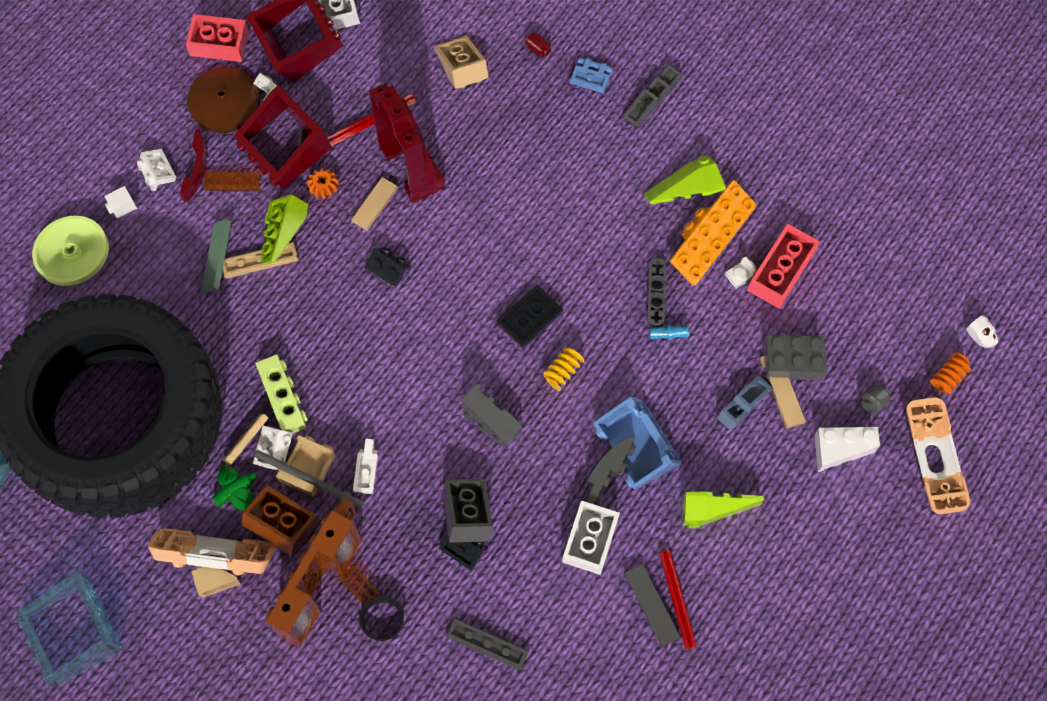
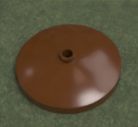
(222, 99)

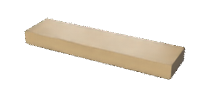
(251, 262)
(786, 400)

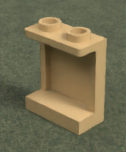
(310, 459)

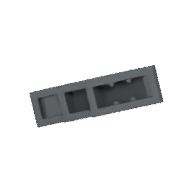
(653, 96)

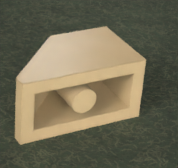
(213, 580)

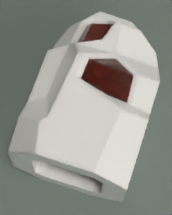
(983, 332)

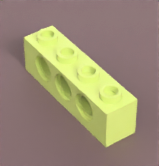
(268, 369)

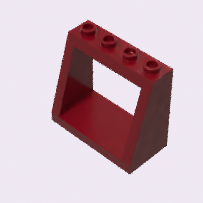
(305, 60)
(308, 153)

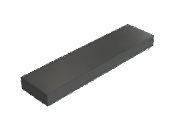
(652, 605)
(487, 644)

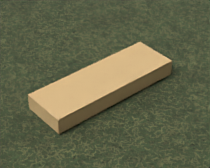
(374, 203)
(245, 438)

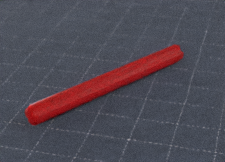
(360, 125)

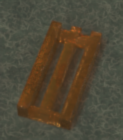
(348, 573)

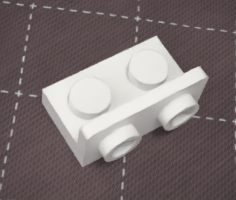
(155, 168)
(274, 443)

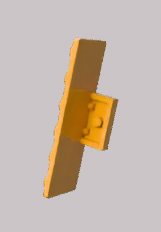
(711, 232)

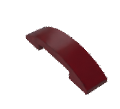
(192, 184)

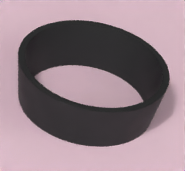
(378, 599)

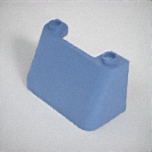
(653, 450)

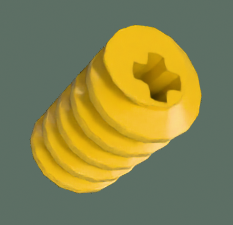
(562, 366)

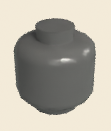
(875, 398)

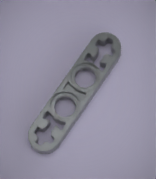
(656, 293)

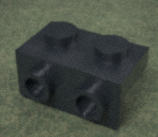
(387, 266)

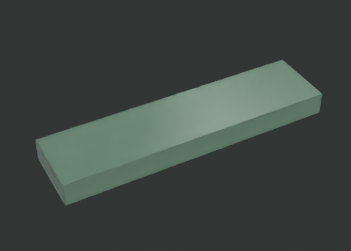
(216, 256)

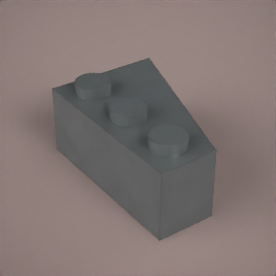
(490, 417)

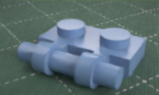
(589, 78)

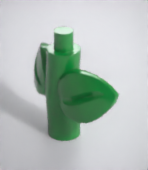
(234, 488)

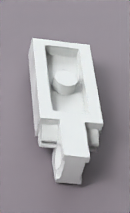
(366, 469)

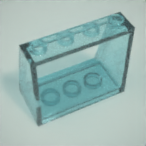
(94, 655)

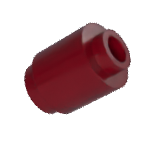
(538, 45)

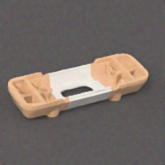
(931, 426)
(185, 548)

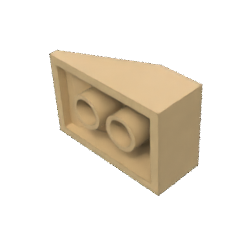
(462, 62)

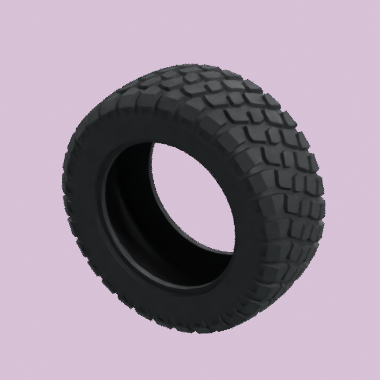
(64, 347)

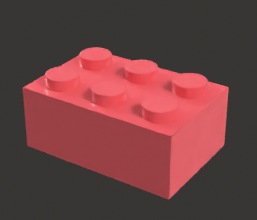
(217, 38)

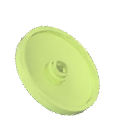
(70, 250)

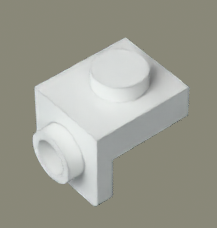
(264, 83)

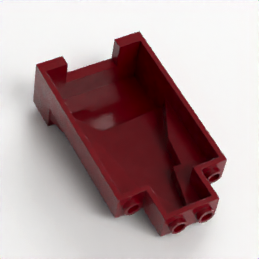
(399, 135)

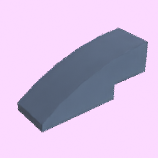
(744, 403)

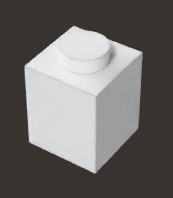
(119, 202)

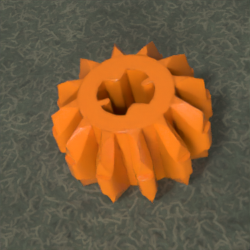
(317, 188)

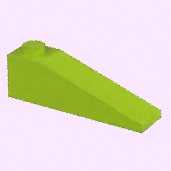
(694, 178)
(283, 220)
(704, 508)

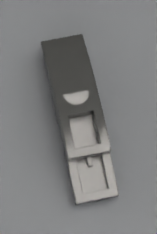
(611, 463)

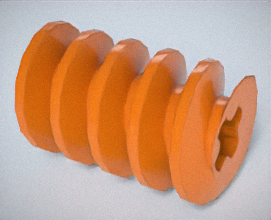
(951, 373)

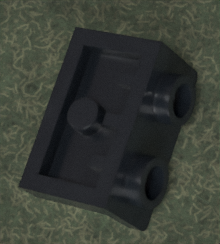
(464, 552)

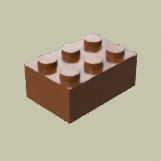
(279, 520)

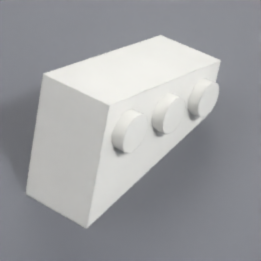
(844, 444)

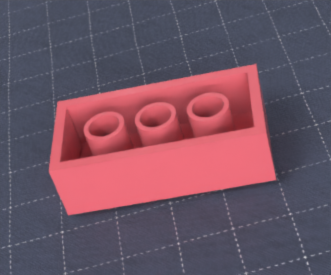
(783, 266)

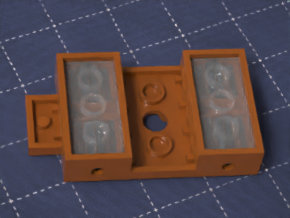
(330, 550)

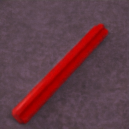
(677, 599)

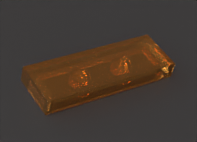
(232, 181)

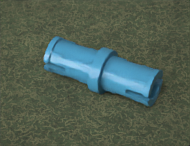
(669, 332)

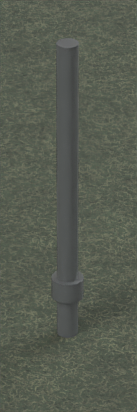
(308, 478)

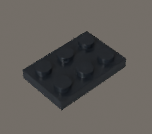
(529, 316)

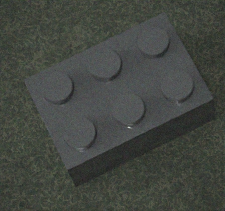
(795, 357)
(467, 510)

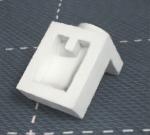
(741, 273)

